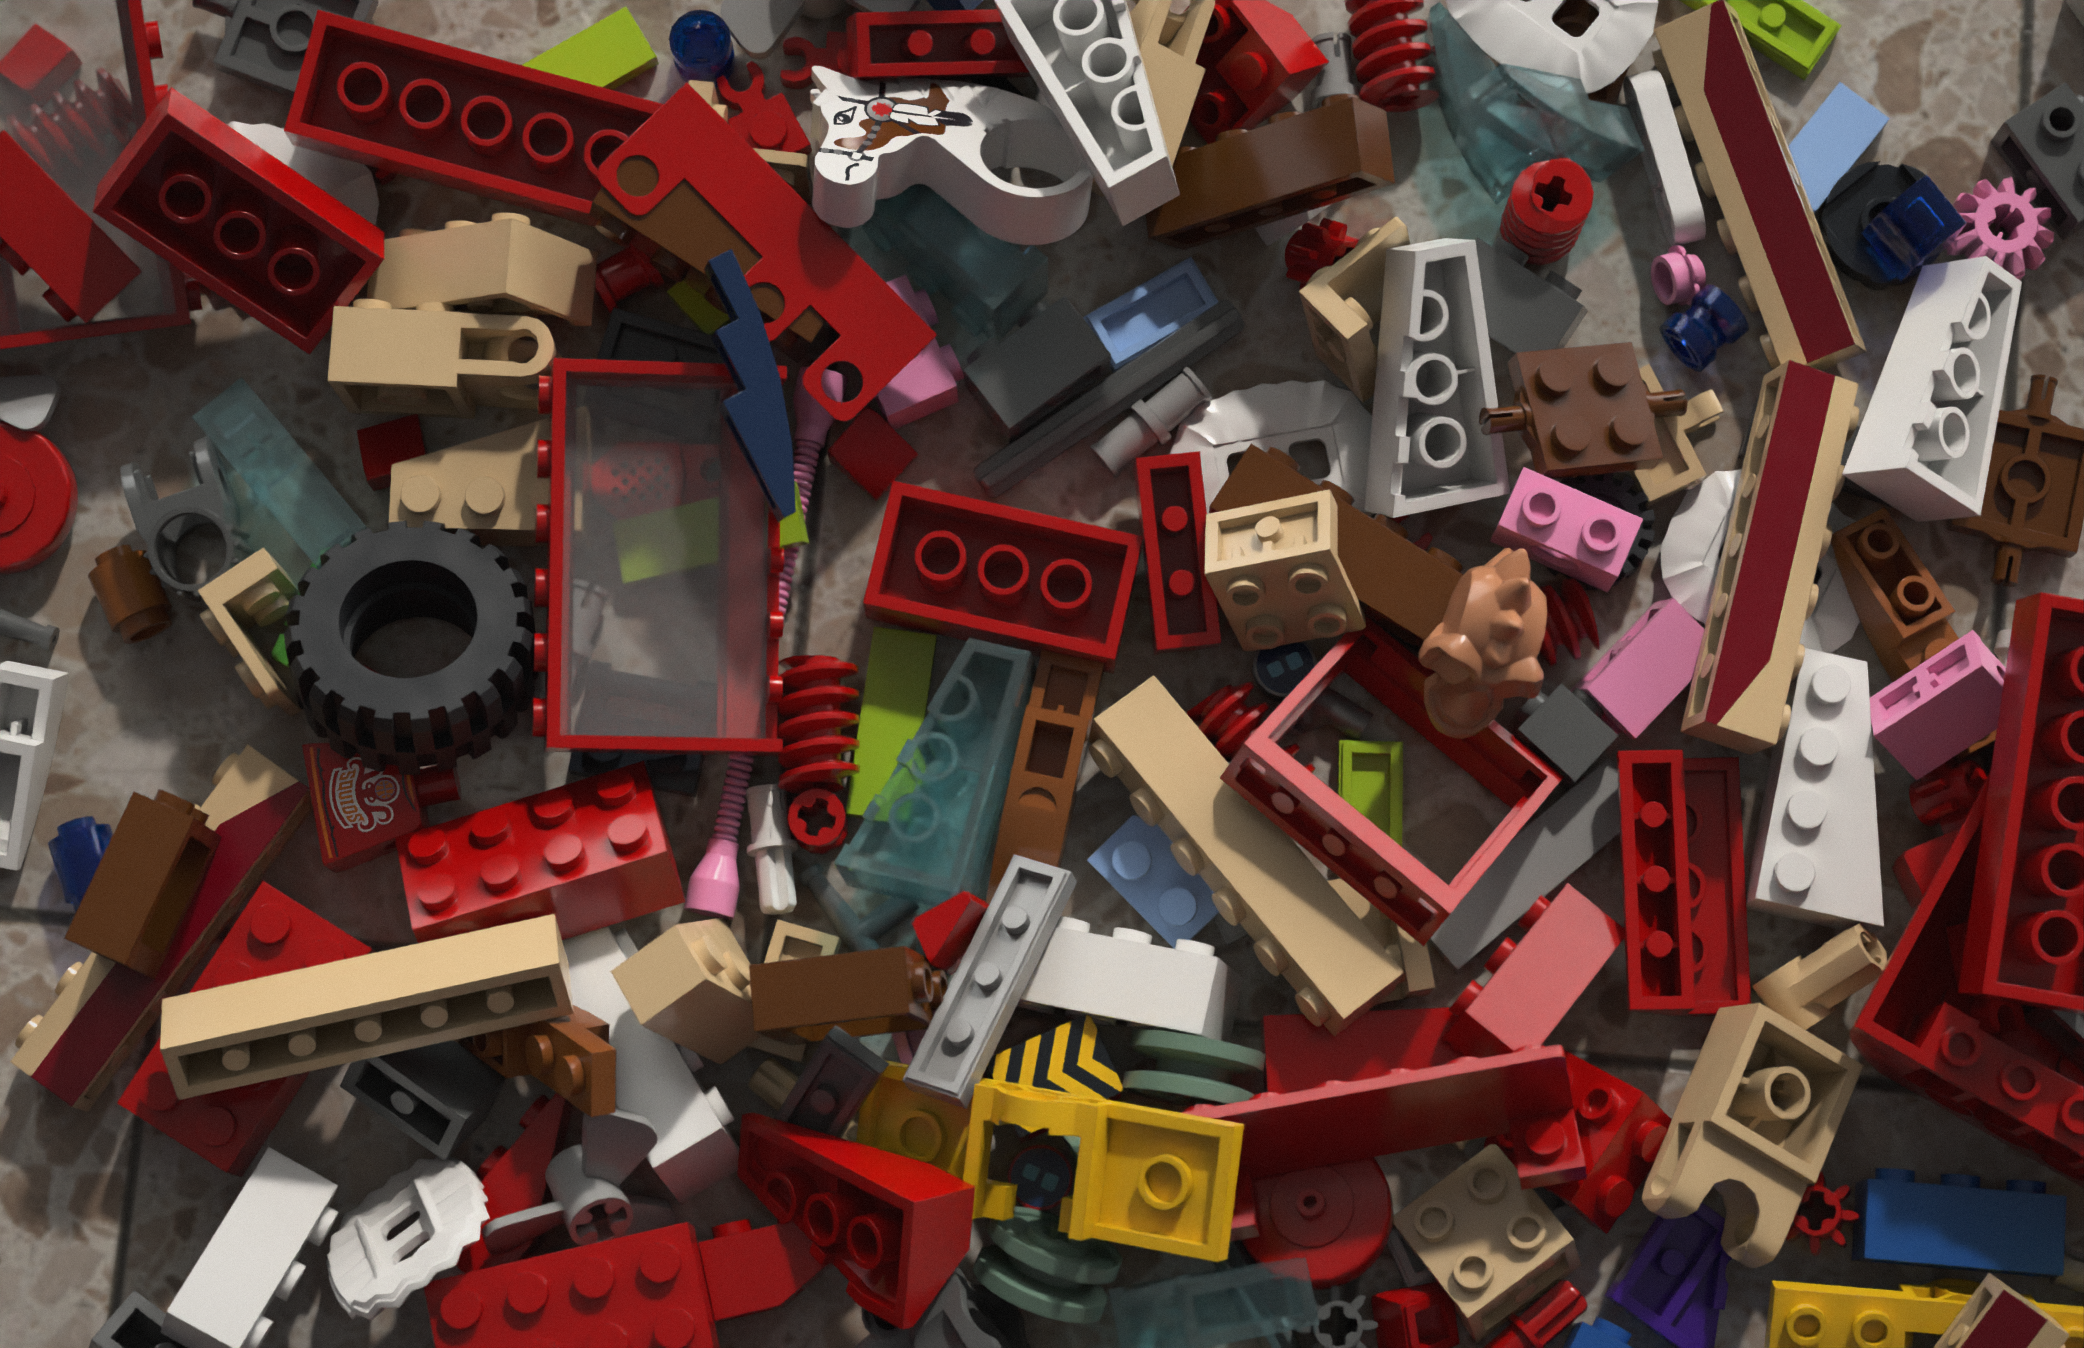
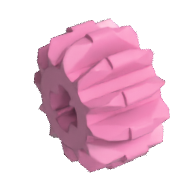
(2011, 212)

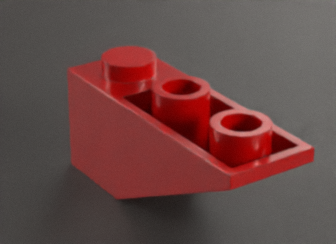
(517, 1179)
(756, 1268)

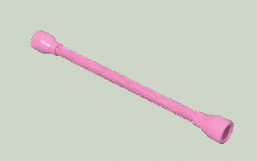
(715, 881)

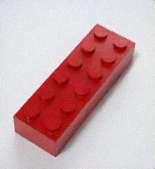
(458, 117)
(2030, 864)

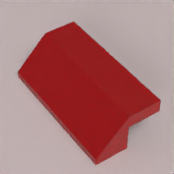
(1683, 883)

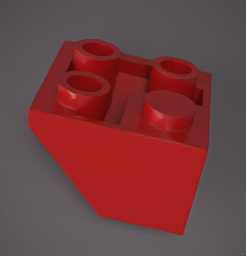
(1252, 64)

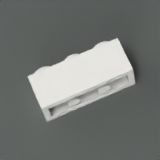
(253, 1257)

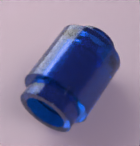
(78, 854)

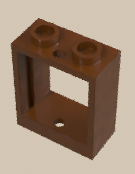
(145, 882)
(856, 991)

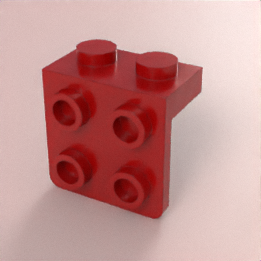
(1618, 1140)

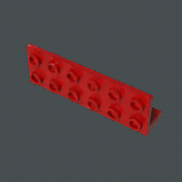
(1409, 1111)

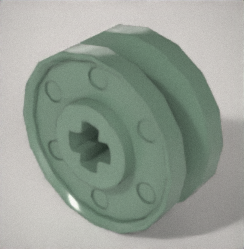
(1190, 1068)
(1045, 1269)

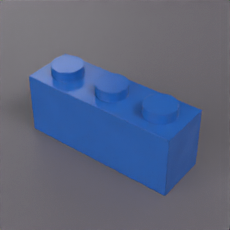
(1959, 1224)

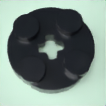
(1846, 215)

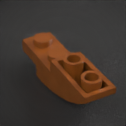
(1896, 599)
(1047, 763)
(562, 1052)

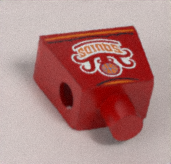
(366, 809)

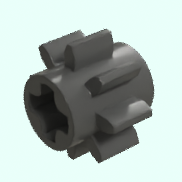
(1347, 1311)

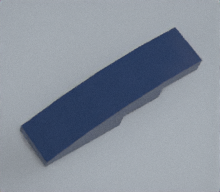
(758, 411)

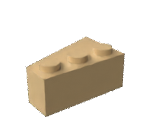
(488, 270)
(476, 486)
(693, 989)

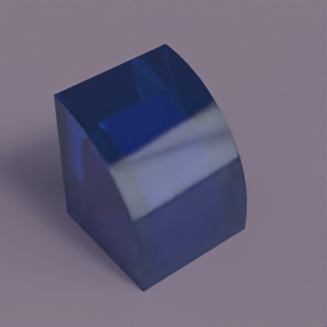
(1914, 228)

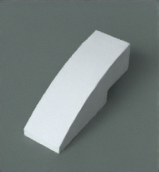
(28, 734)

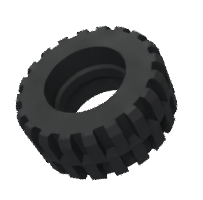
(397, 578)

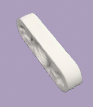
(1665, 158)

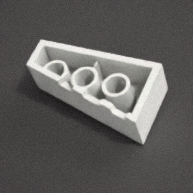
(1100, 92)
(1432, 385)
(1940, 393)
(1818, 810)
(1134, 982)
(654, 1073)

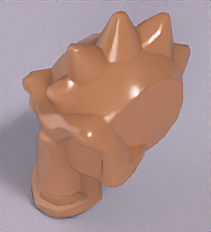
(1485, 646)

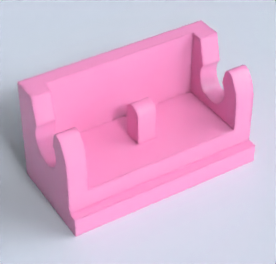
(1645, 668)
(1940, 706)

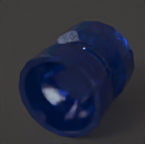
(696, 37)
(1704, 328)

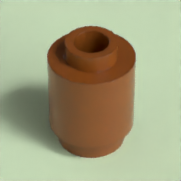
(130, 594)

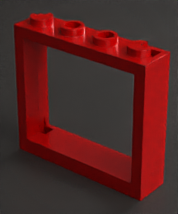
(1340, 833)

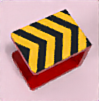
(1059, 1060)

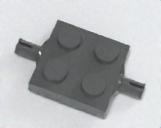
(270, 37)

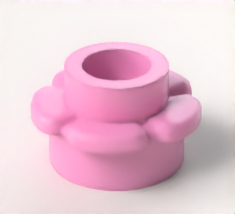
(1677, 276)

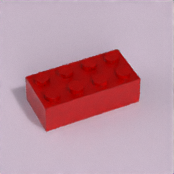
(239, 221)
(1002, 575)
(574, 851)
(234, 1123)
(597, 1295)

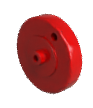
(35, 499)
(1328, 1214)

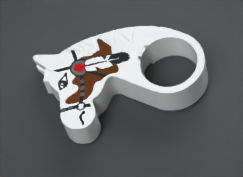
(948, 136)

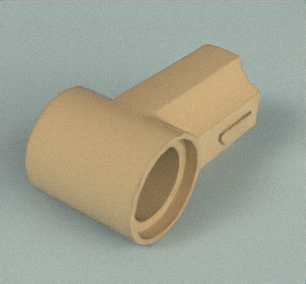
(1813, 985)

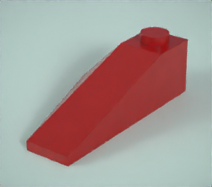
(871, 1213)

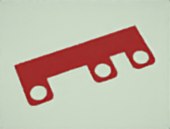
(796, 246)

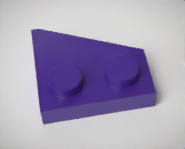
(1677, 1279)

